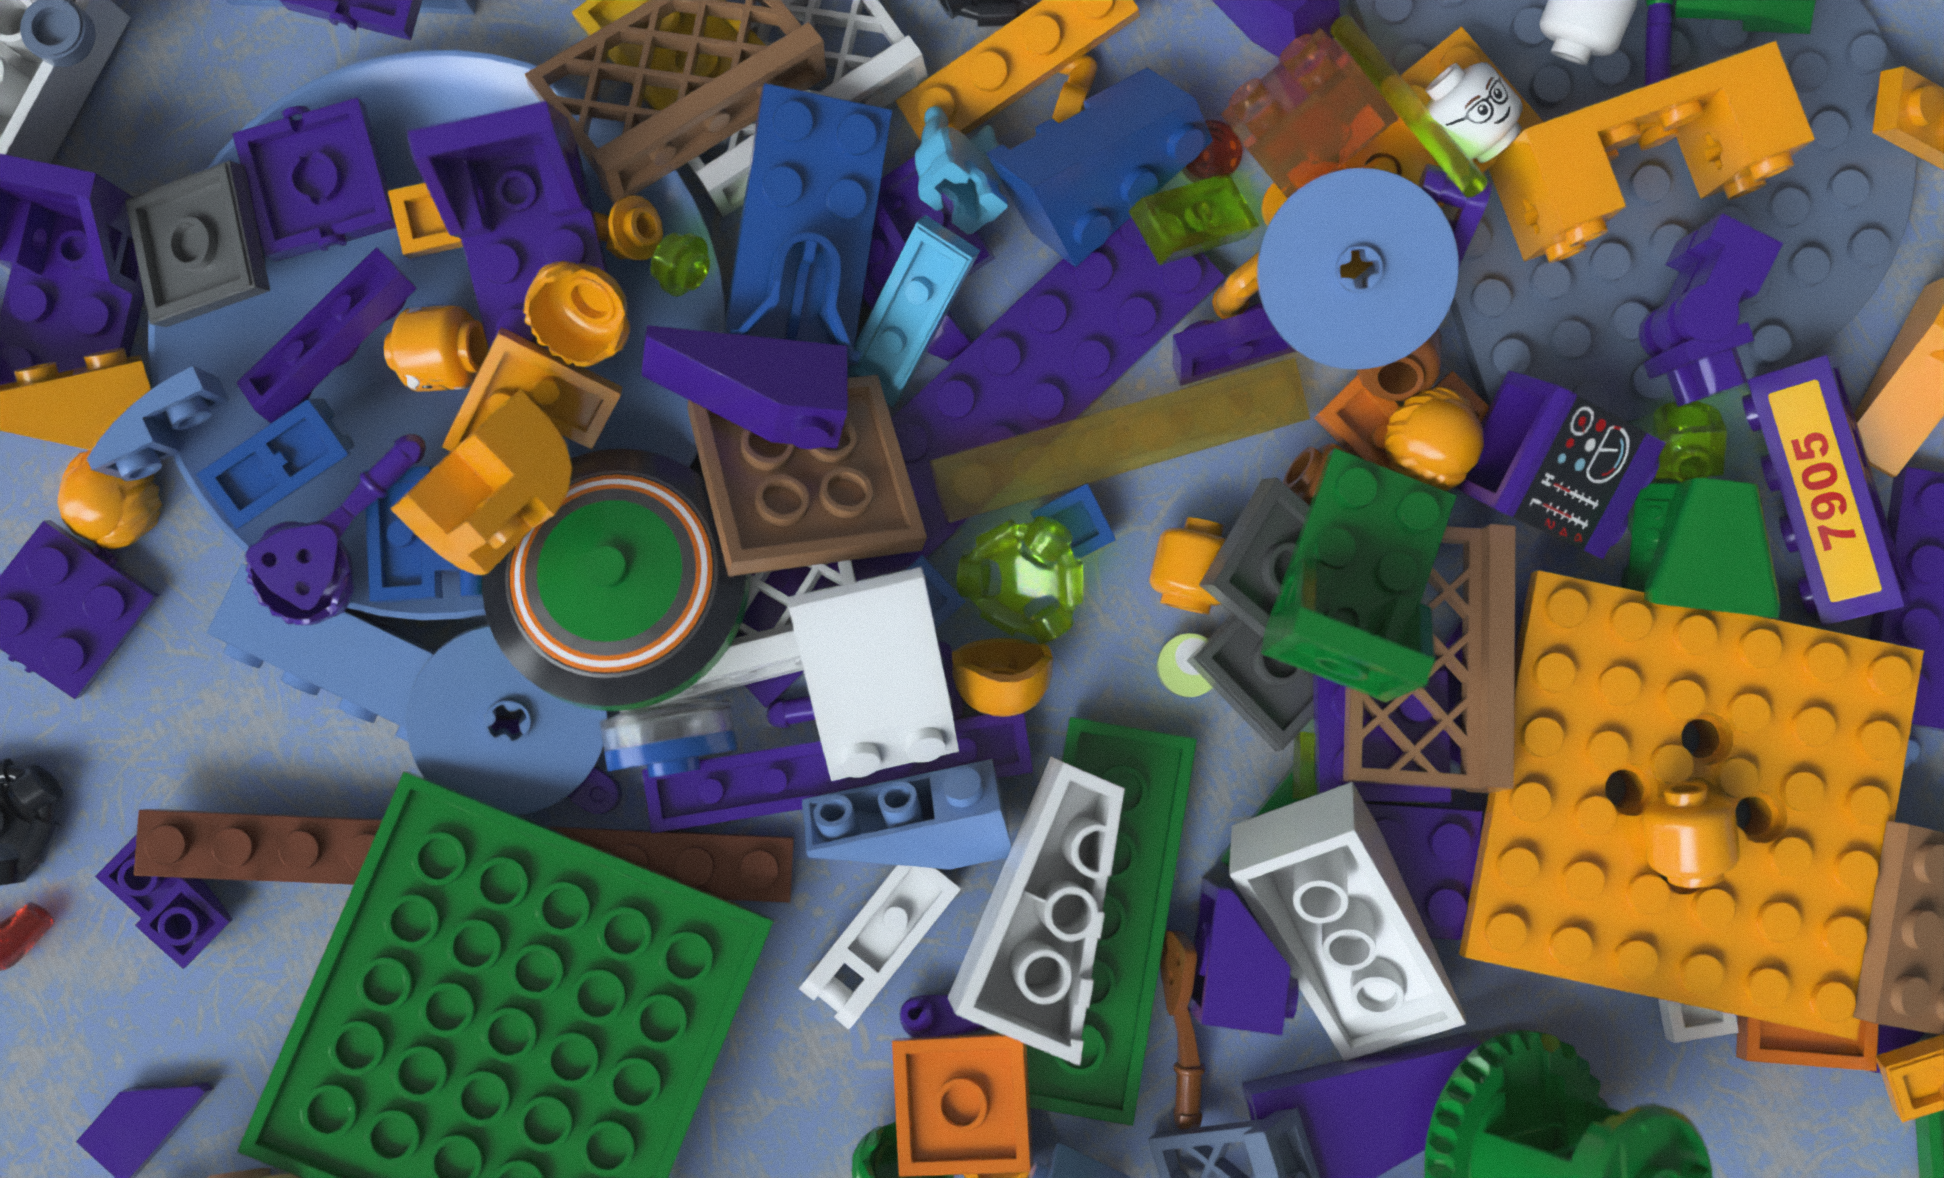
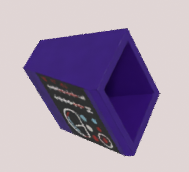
(1561, 463)

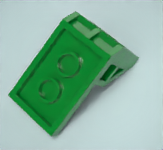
(1359, 580)

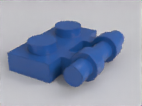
(399, 561)

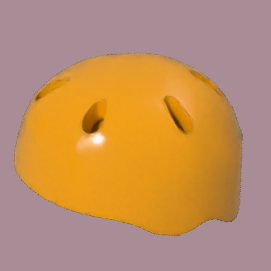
(1002, 675)

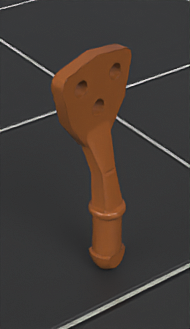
(1177, 976)

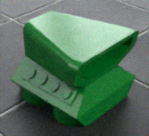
(1702, 548)

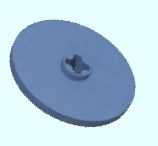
(1389, 225)
(457, 747)

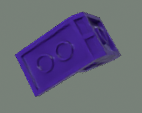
(515, 200)
(70, 264)

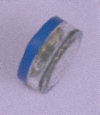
(668, 736)

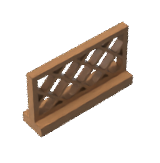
(698, 118)
(1485, 677)

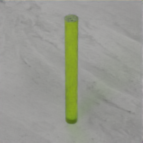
(1409, 107)

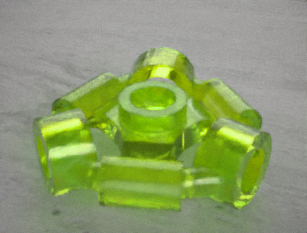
(1024, 577)

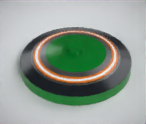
(620, 587)

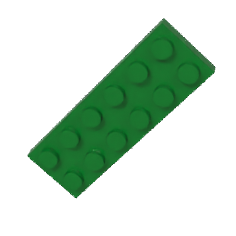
(1136, 904)

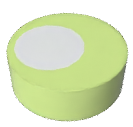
(1176, 672)

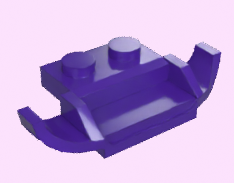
(894, 221)

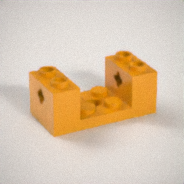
(1730, 119)

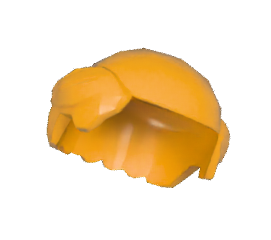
(577, 312)
(1435, 438)
(106, 507)

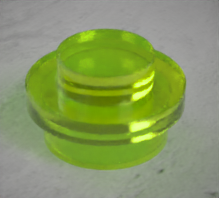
(680, 263)

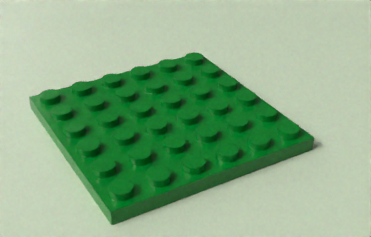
(504, 1007)

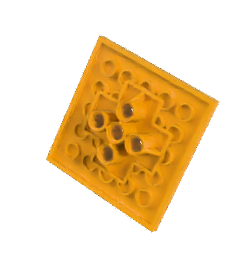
(1785, 719)

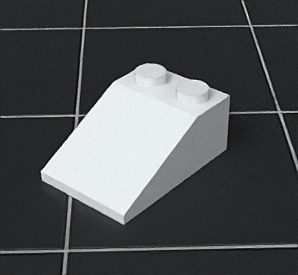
(874, 673)

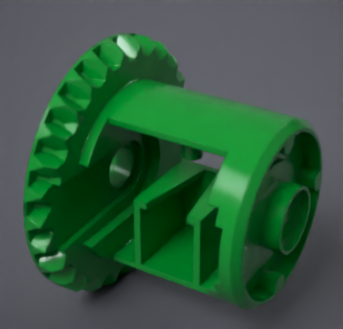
(1535, 1112)

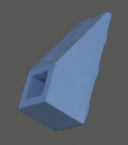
(918, 820)

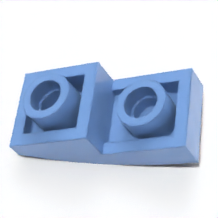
(143, 433)

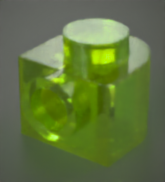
(1693, 441)

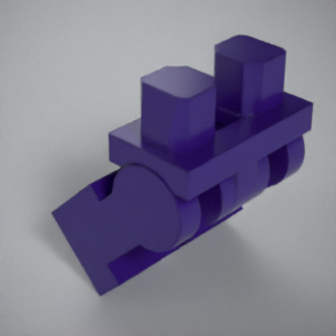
(1697, 327)

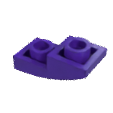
(174, 911)

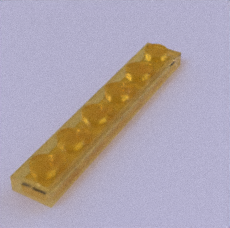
(1119, 439)

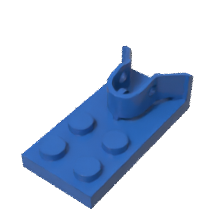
(807, 218)

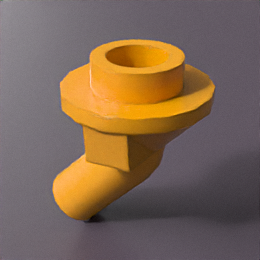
(631, 228)

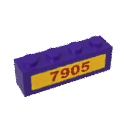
(1826, 490)

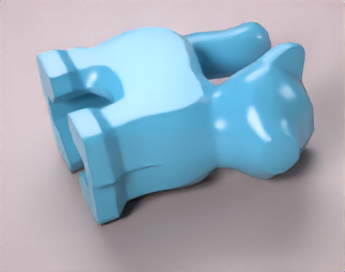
(960, 170)

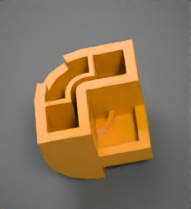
(491, 488)

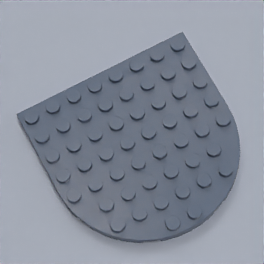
(1581, 316)

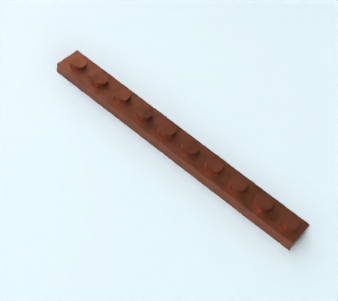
(335, 849)

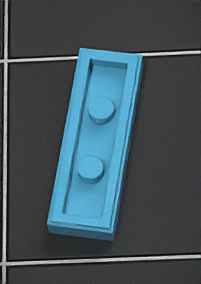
(912, 306)

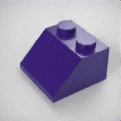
(1238, 970)

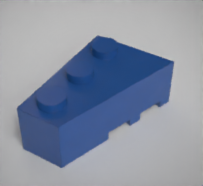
(1093, 167)

